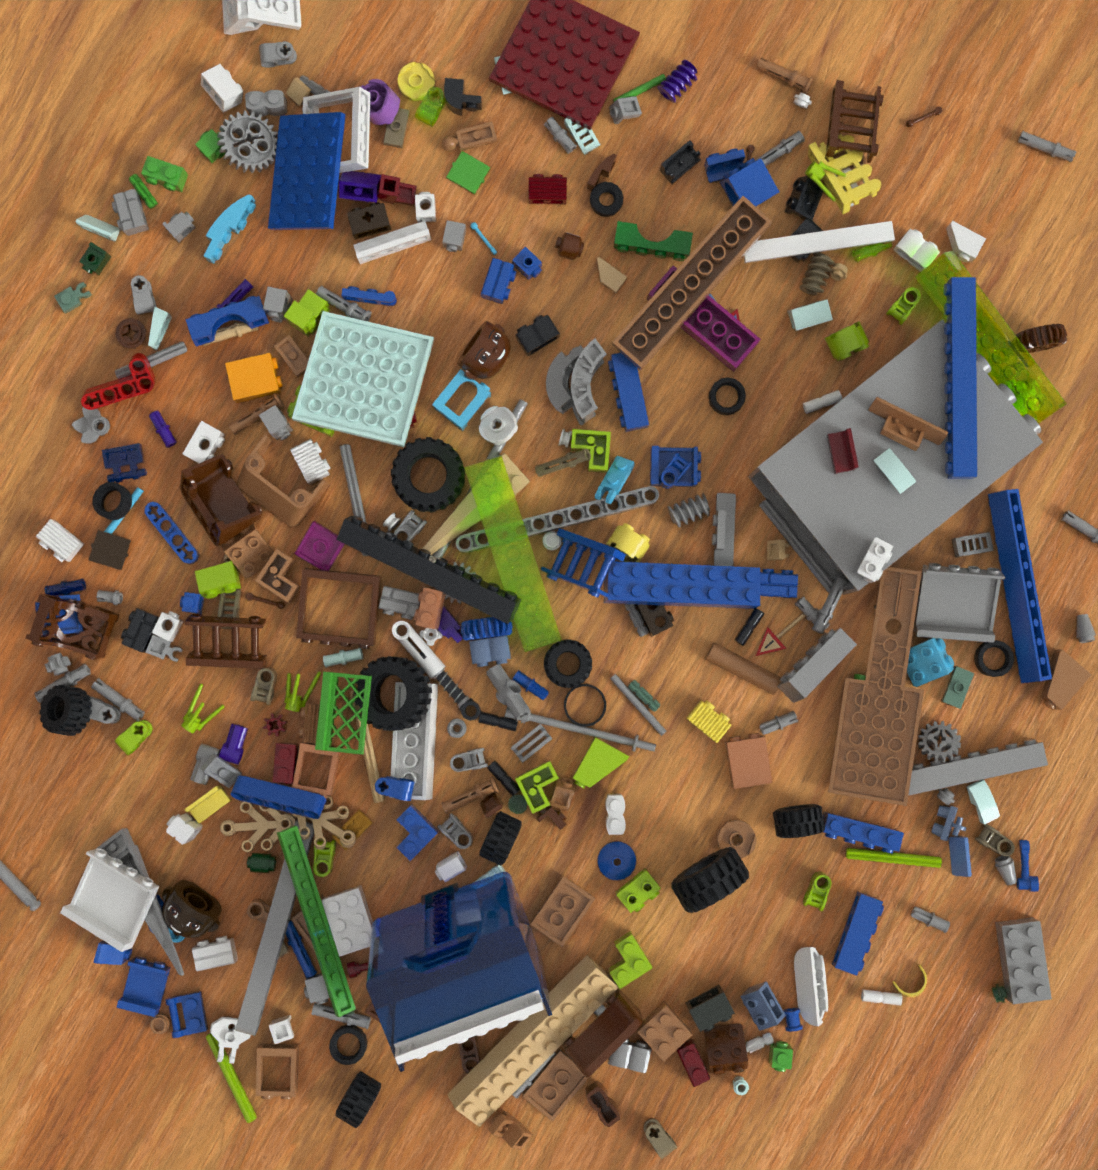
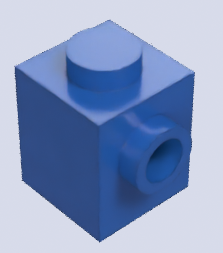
(527, 263)

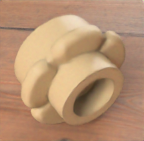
(838, 271)

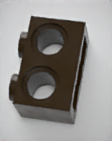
(650, 615)

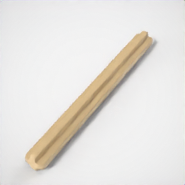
(369, 757)

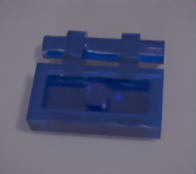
(124, 456)

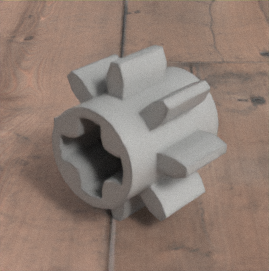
(57, 664)

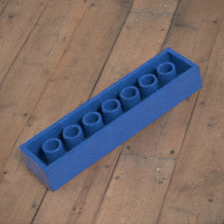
(682, 585)

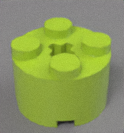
(847, 340)

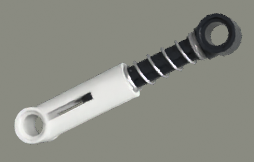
(434, 668)

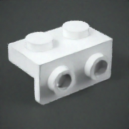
(875, 558)

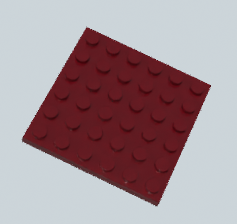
(564, 58)

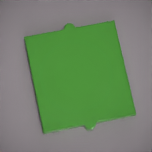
(468, 172)

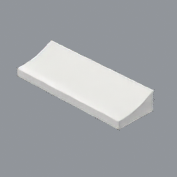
(415, 747)

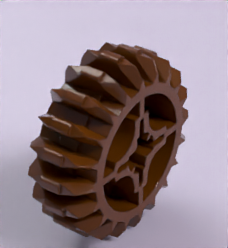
(1043, 337)

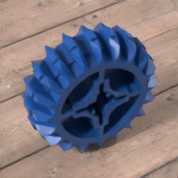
(485, 628)

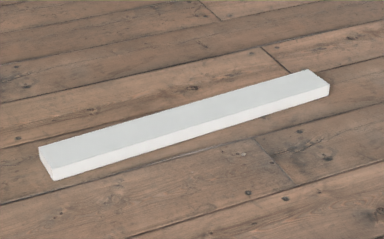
(820, 241)

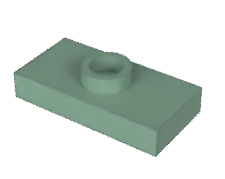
(957, 687)

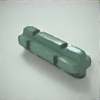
(641, 693)

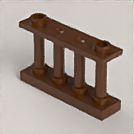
(836, 127)
(217, 657)

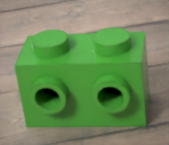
(164, 173)

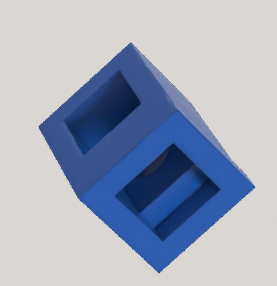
(192, 602)

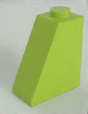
(598, 763)

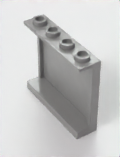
(957, 602)

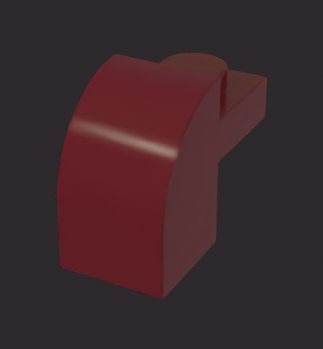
(392, 190)

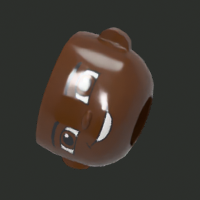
(485, 352)

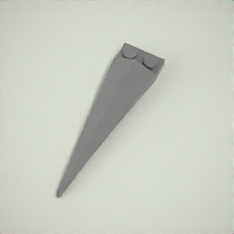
(123, 848)

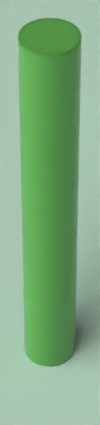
(642, 88)

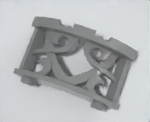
(585, 367)

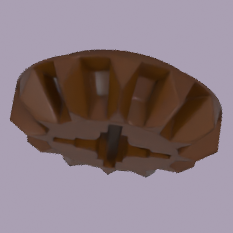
(123, 329)

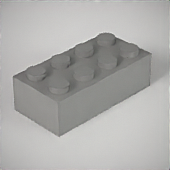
(816, 665)
(1023, 960)

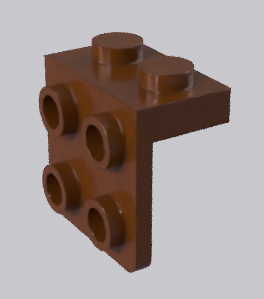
(726, 1049)

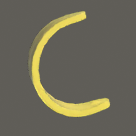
(913, 994)

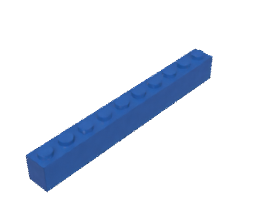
(961, 378)
(1019, 586)

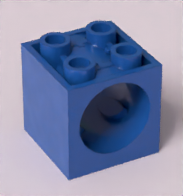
(751, 182)

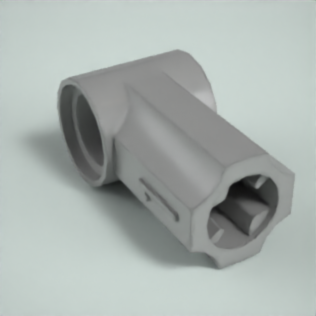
(202, 756)

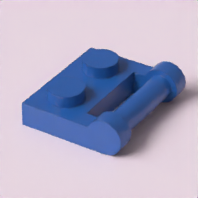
(193, 1014)

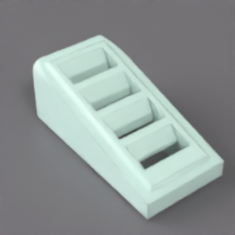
(568, 123)
(160, 323)

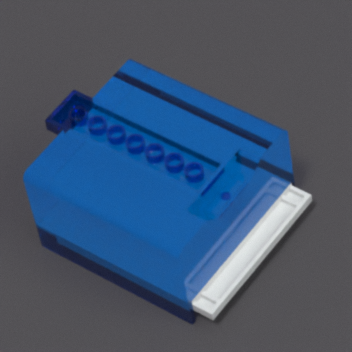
(454, 967)

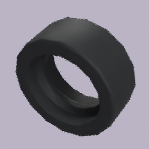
(729, 382)
(100, 495)
(1009, 658)
(348, 1060)

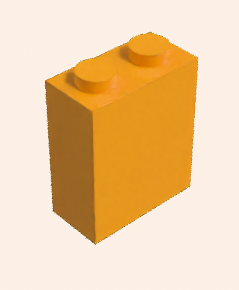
(254, 377)

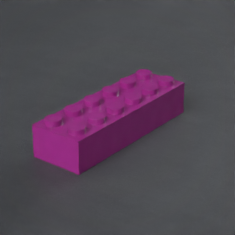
(716, 330)

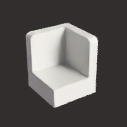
(281, 1029)

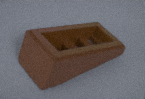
(491, 805)

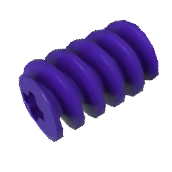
(677, 80)

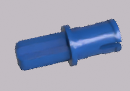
(530, 685)

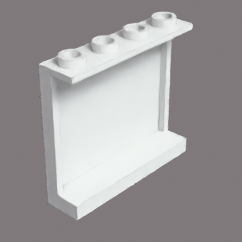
(111, 900)

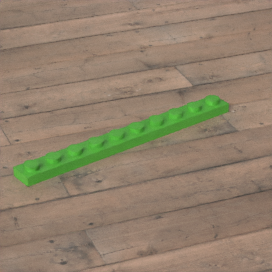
(316, 920)

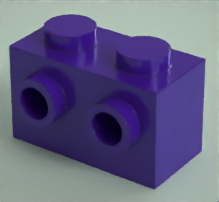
(359, 186)

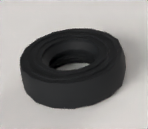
(611, 188)

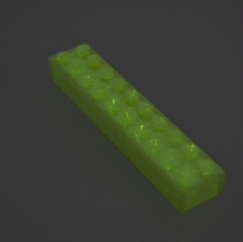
(997, 344)
(512, 551)

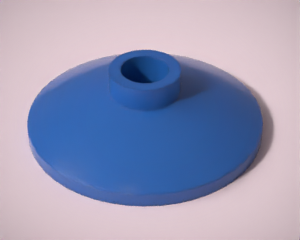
(612, 851)

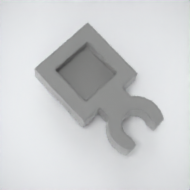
(160, 647)

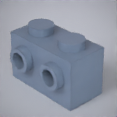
(763, 1006)

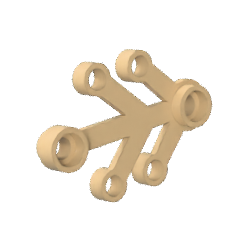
(322, 822)
(261, 826)

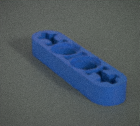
(171, 533)

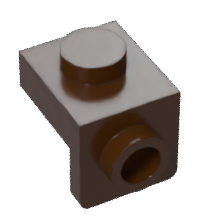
(557, 816)

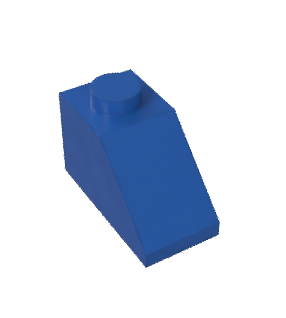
(109, 955)

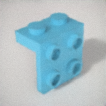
(929, 662)

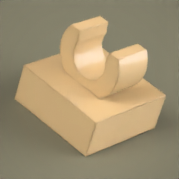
(776, 550)

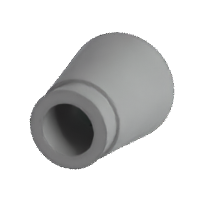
(1085, 630)
(1006, 868)

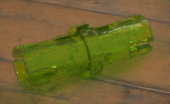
(870, 250)

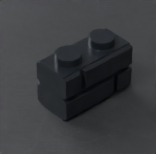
(139, 630)

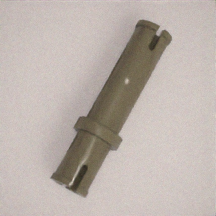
(543, 469)

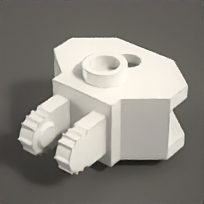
(227, 1037)

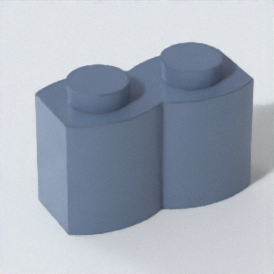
(490, 650)

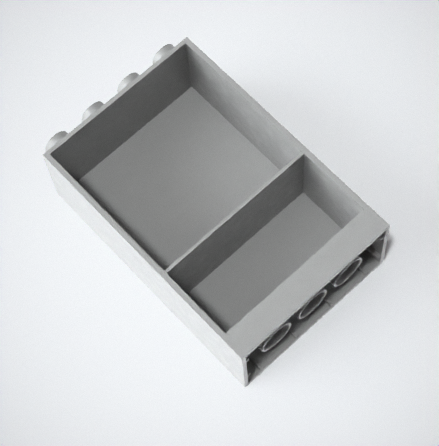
(847, 510)

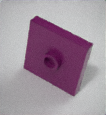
(319, 547)

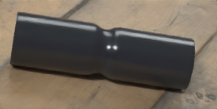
(748, 628)
(501, 722)
(501, 775)

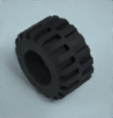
(580, 675)
(65, 710)
(798, 821)
(500, 838)
(358, 1099)

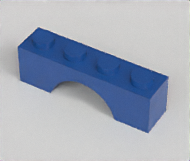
(204, 326)

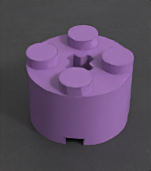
(383, 102)

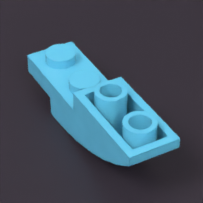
(230, 220)

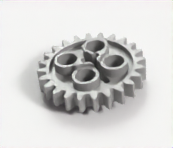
(241, 126)

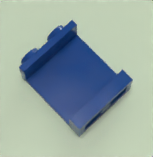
(144, 987)

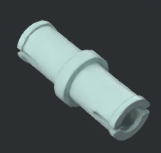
(342, 657)

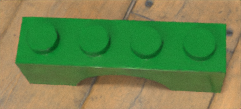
(630, 239)

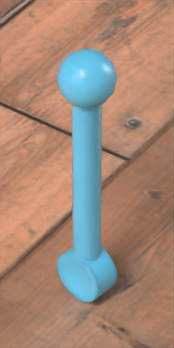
(474, 226)

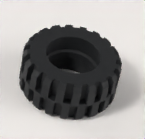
(422, 449)
(416, 693)
(710, 880)

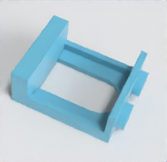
(462, 420)

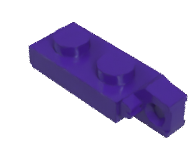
(450, 626)

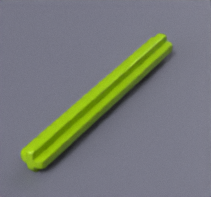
(897, 858)
(233, 1081)

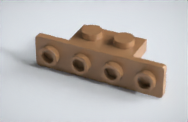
(904, 426)

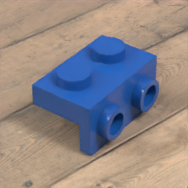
(719, 165)

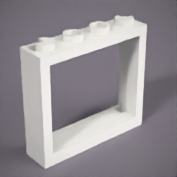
(360, 121)

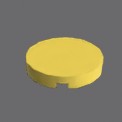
(415, 81)

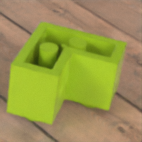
(306, 313)
(598, 445)
(532, 783)
(634, 962)

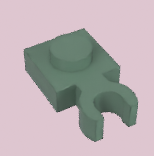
(69, 298)

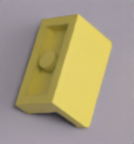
(208, 804)

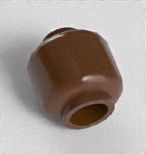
(569, 246)

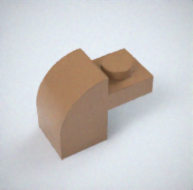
(510, 1130)

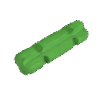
(143, 191)

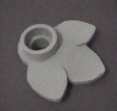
(89, 425)

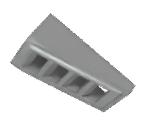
(957, 545)

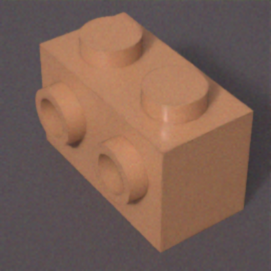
(430, 608)

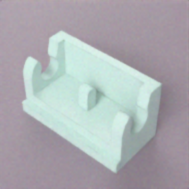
(810, 315)

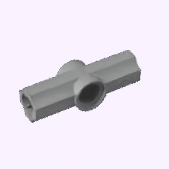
(508, 692)

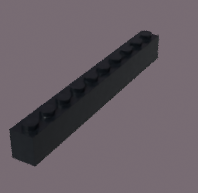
(429, 569)

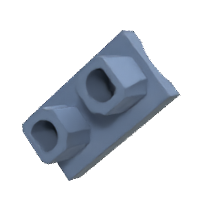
(944, 831)

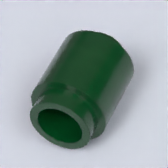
(261, 863)

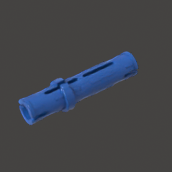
(302, 956)

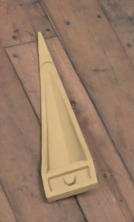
(467, 513)

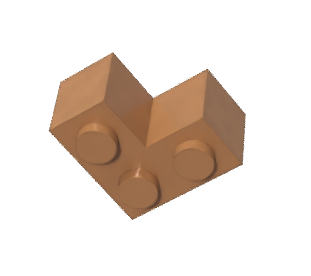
(274, 579)

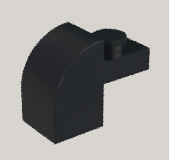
(457, 100)

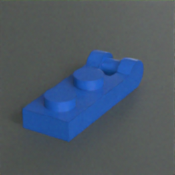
(370, 296)

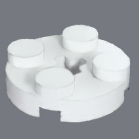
(506, 430)

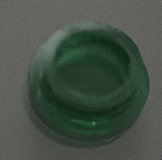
(517, 804)
(999, 993)

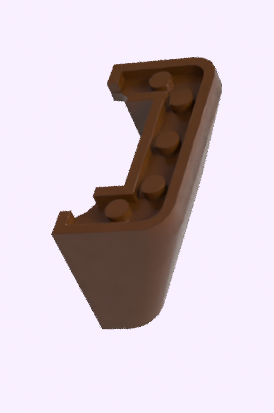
(217, 499)

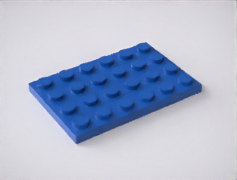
(306, 171)

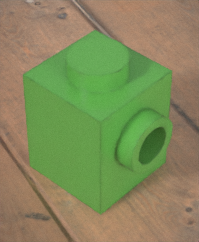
(208, 146)
(780, 1056)

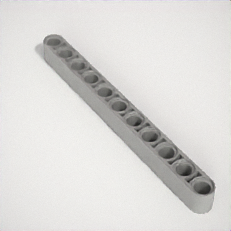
(565, 513)
(270, 947)

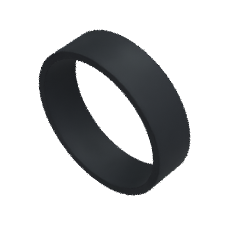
(590, 724)

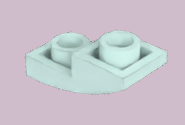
(894, 470)
(984, 801)

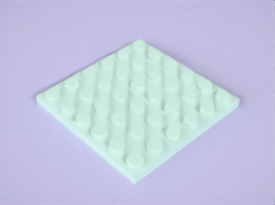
(363, 379)

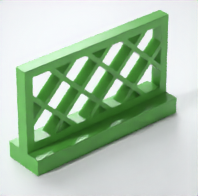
(327, 712)

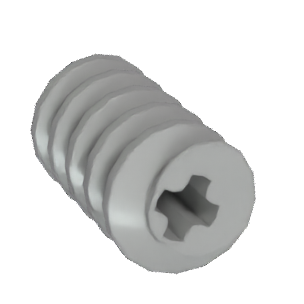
(689, 510)

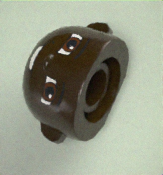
(190, 910)

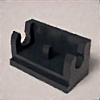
(680, 162)

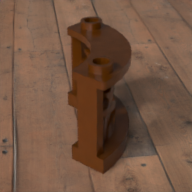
(52, 605)

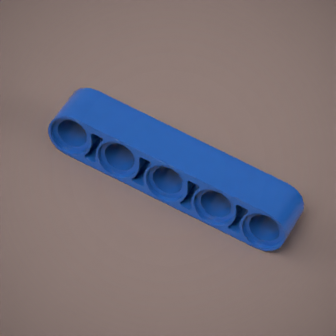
(278, 797)

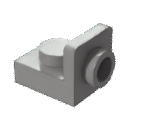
(625, 109)

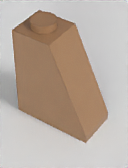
(1066, 680)

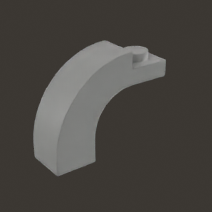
(558, 378)

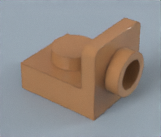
(563, 793)

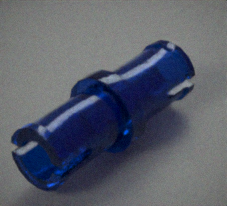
(65, 587)

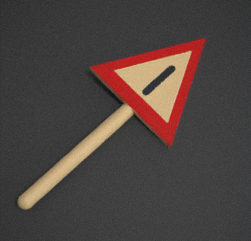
(771, 643)

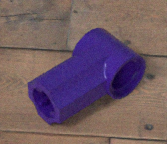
(232, 749)

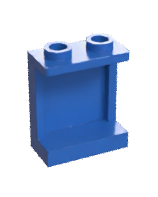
(662, 456)

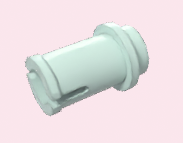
(740, 1090)

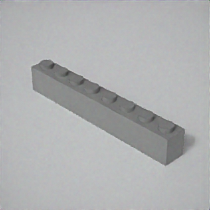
(977, 766)

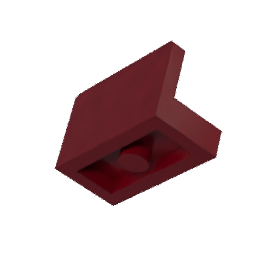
(842, 451)

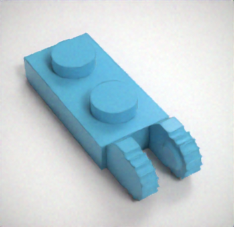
(615, 478)

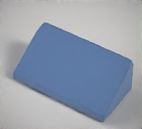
(960, 856)

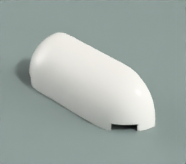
(811, 985)

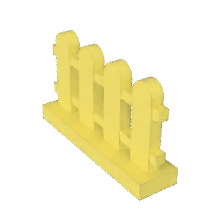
(836, 184)

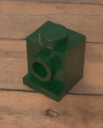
(99, 262)

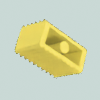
(708, 721)

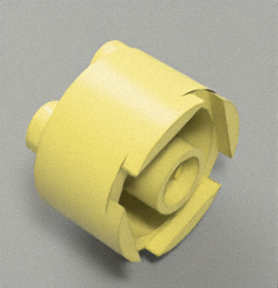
(629, 543)

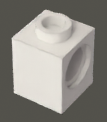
(425, 215)
(160, 630)

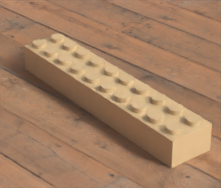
(532, 1042)

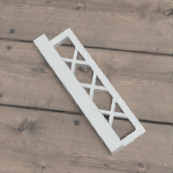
(392, 242)

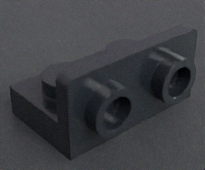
(804, 198)

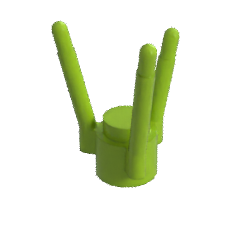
(816, 173)
(294, 701)
(192, 721)

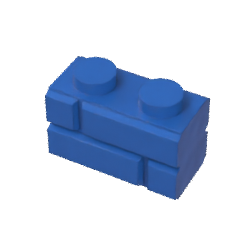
(498, 281)
(778, 584)

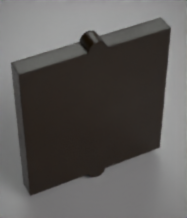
(109, 550)

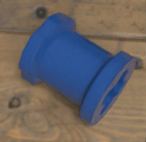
(792, 1019)

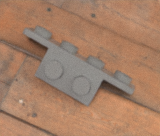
(724, 529)

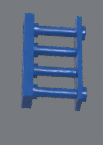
(582, 545)

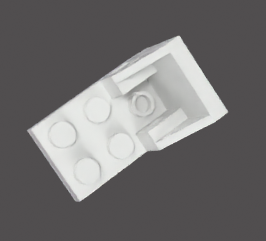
(250, 15)

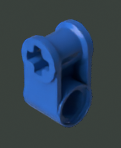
(676, 468)
(397, 787)

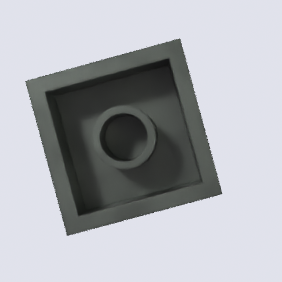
(710, 1008)

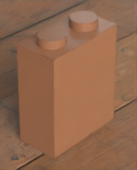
(748, 761)

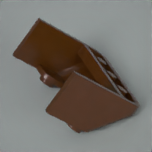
(604, 1034)

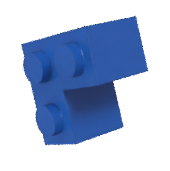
(420, 831)

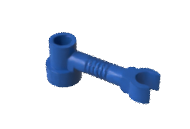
(1026, 882)

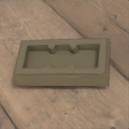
(396, 130)

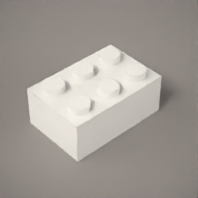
(349, 920)

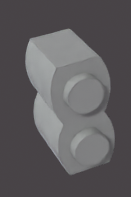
(270, 102)
(631, 1056)

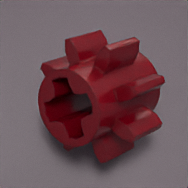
(269, 726)

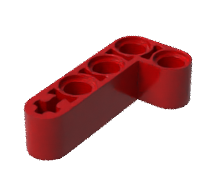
(116, 386)

